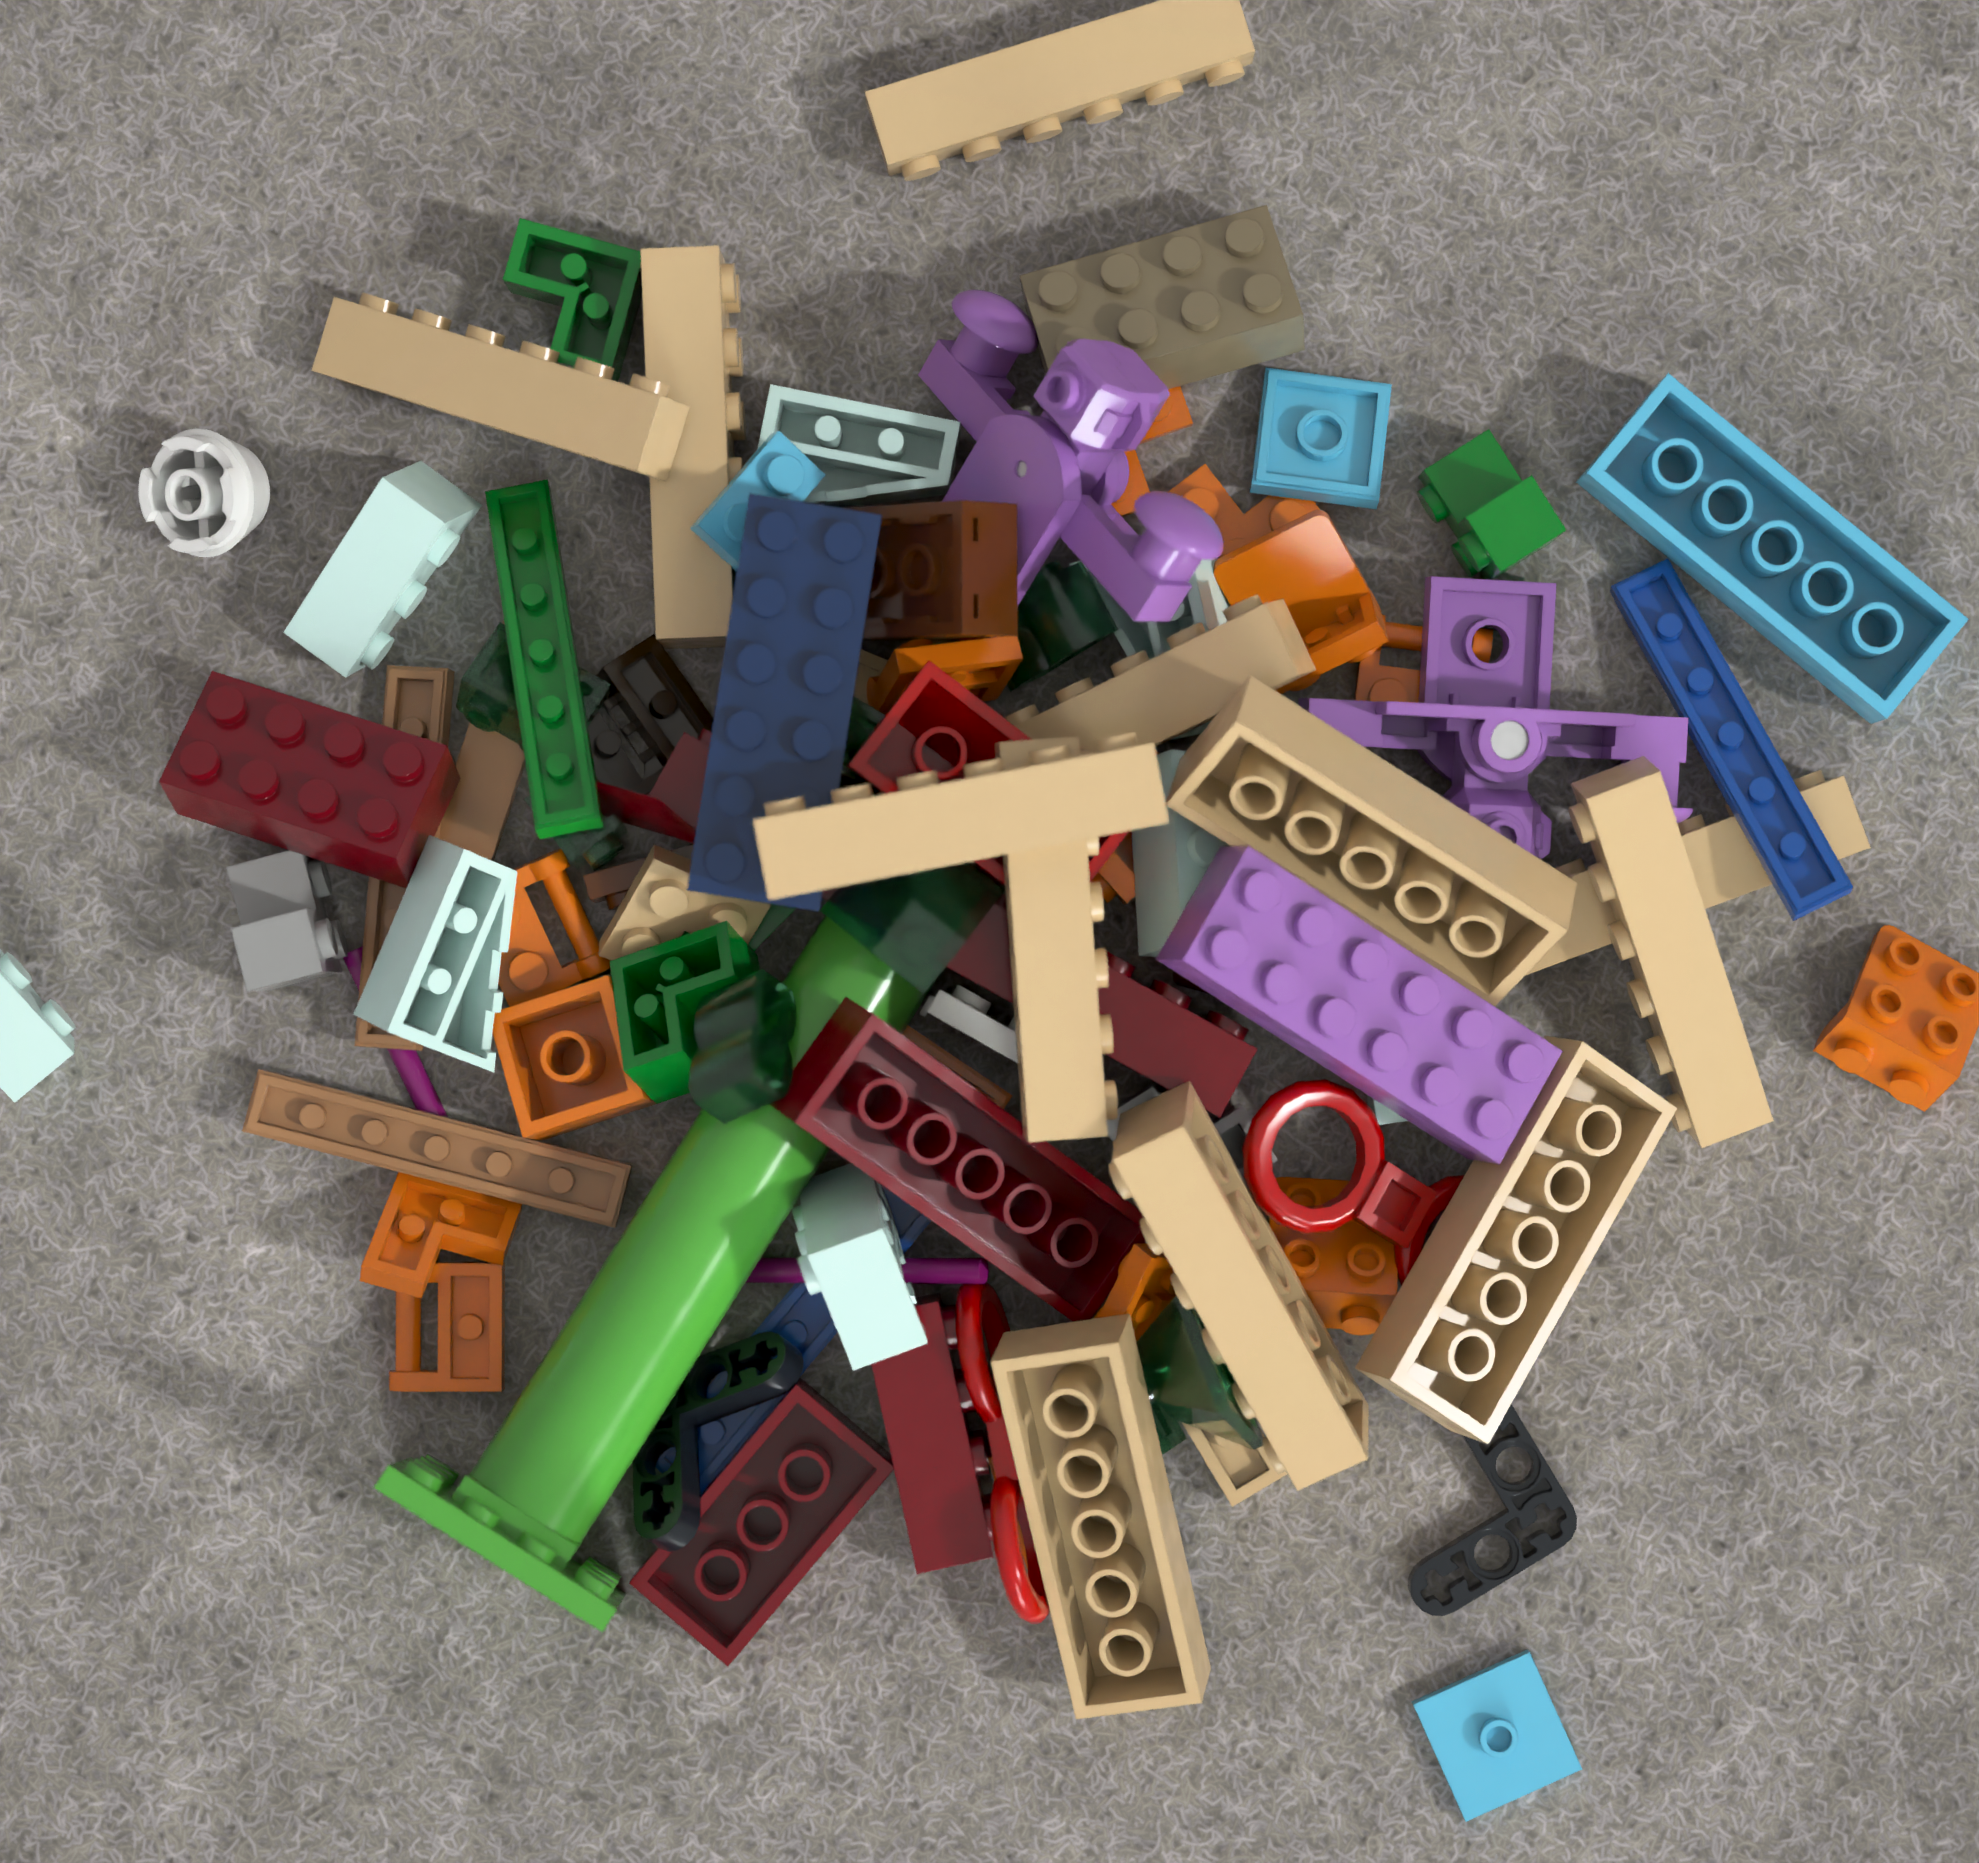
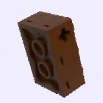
(943, 571)

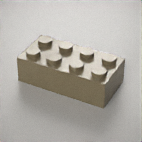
(1180, 300)

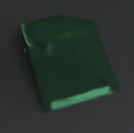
(915, 917)
(1187, 1379)

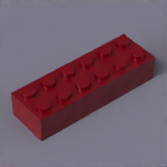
(961, 1161)

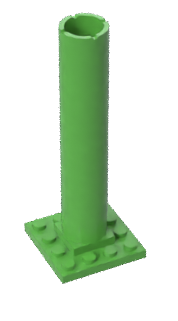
(644, 1319)

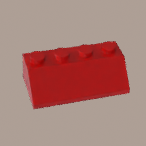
(940, 730)

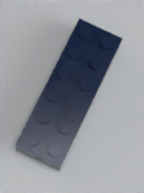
(782, 683)

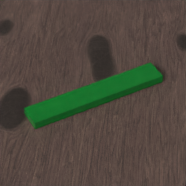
(543, 660)

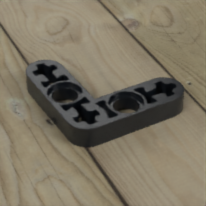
(693, 1409)
(1520, 1501)

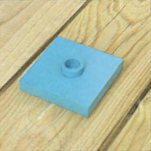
(1321, 438)
(1496, 1735)

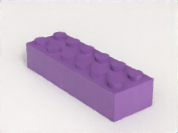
(1359, 1004)

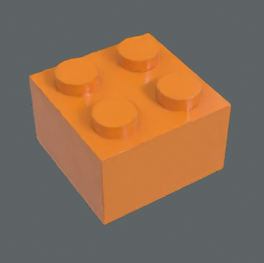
(565, 1060)

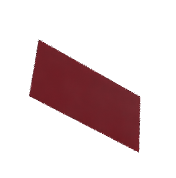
(643, 812)

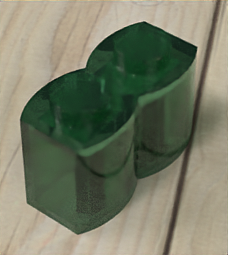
(1058, 621)
(743, 1046)

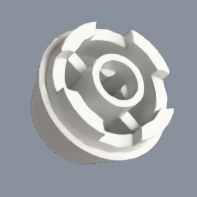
(204, 492)

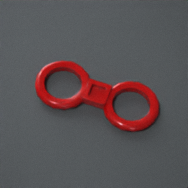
(1375, 1196)
(978, 1308)

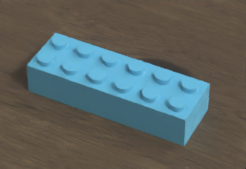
(1772, 550)

